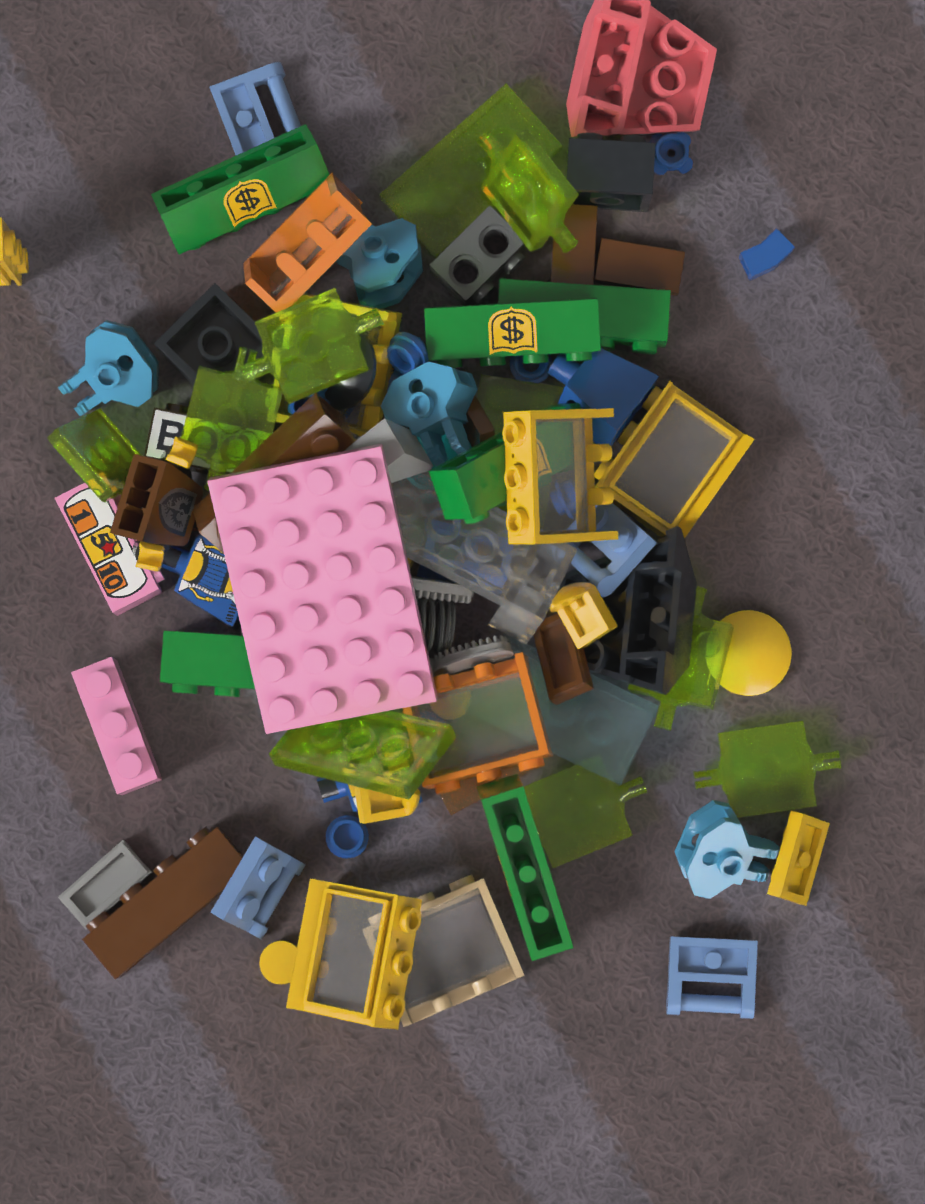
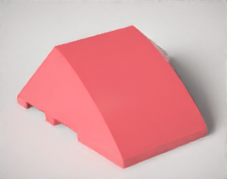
(637, 72)

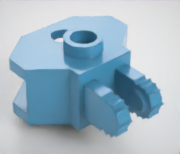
(380, 259)
(110, 370)
(432, 406)
(721, 851)

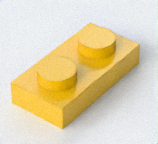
(798, 858)

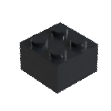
(611, 172)
(209, 336)

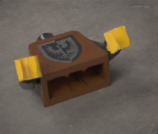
(159, 503)

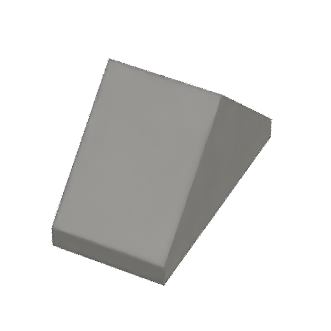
(401, 449)

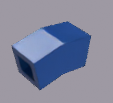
(766, 256)

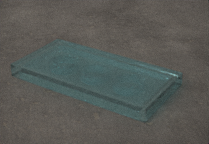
(595, 728)

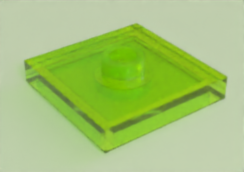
(96, 452)

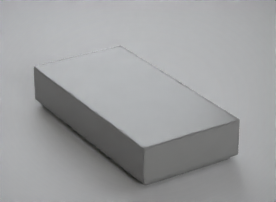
(104, 883)

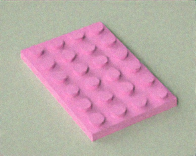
(323, 588)

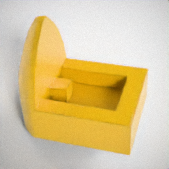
(583, 613)
(378, 806)

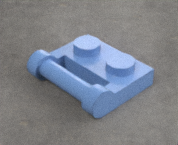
(243, 110)
(624, 553)
(256, 887)
(712, 962)

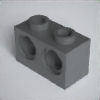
(470, 251)

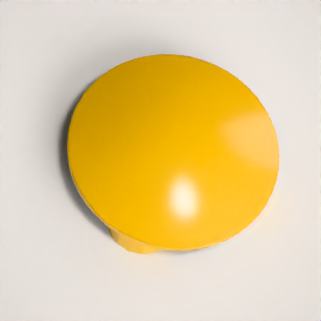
(756, 654)

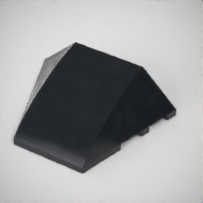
(652, 617)

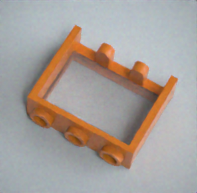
(306, 244)
(494, 723)

